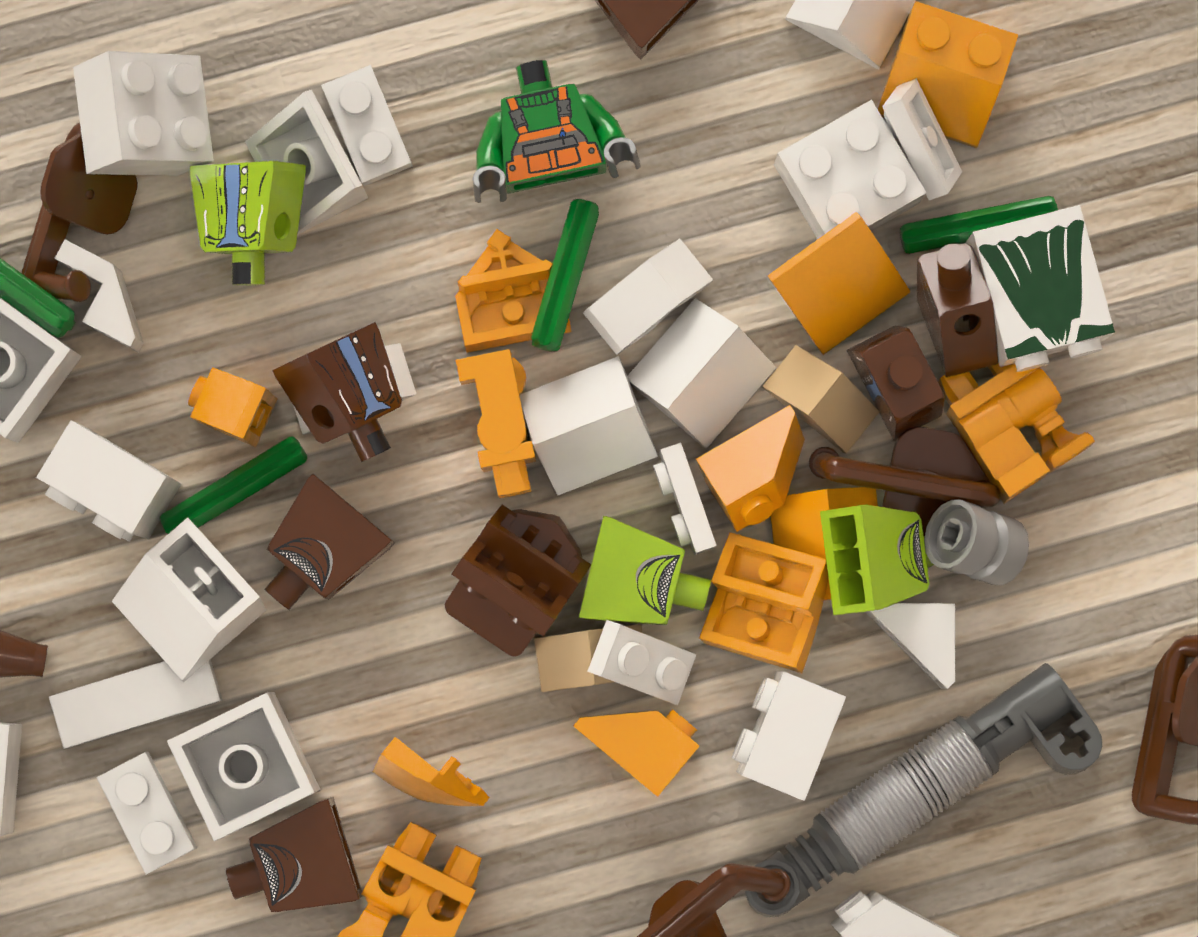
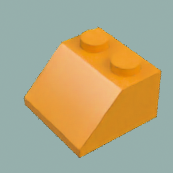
(957, 67)

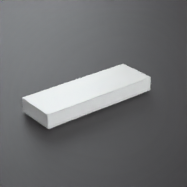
(130, 701)

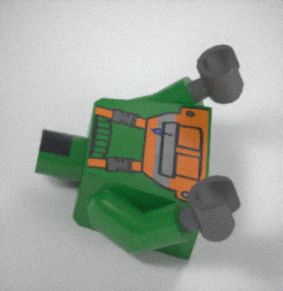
(547, 137)

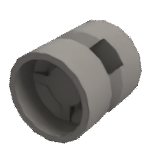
(976, 542)

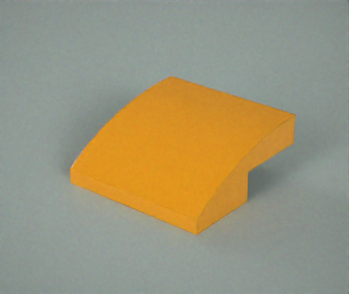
(839, 283)
(766, 602)

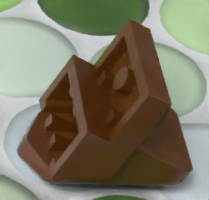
(516, 578)

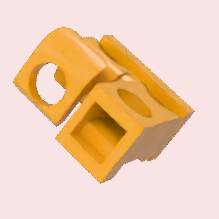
(991, 423)
(502, 424)
(416, 890)

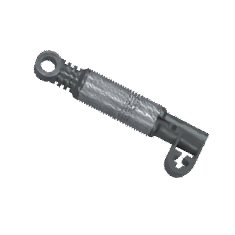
(930, 780)

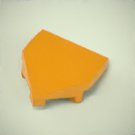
(501, 295)
(417, 778)

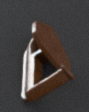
(72, 196)
(923, 473)
(1169, 719)
(691, 906)

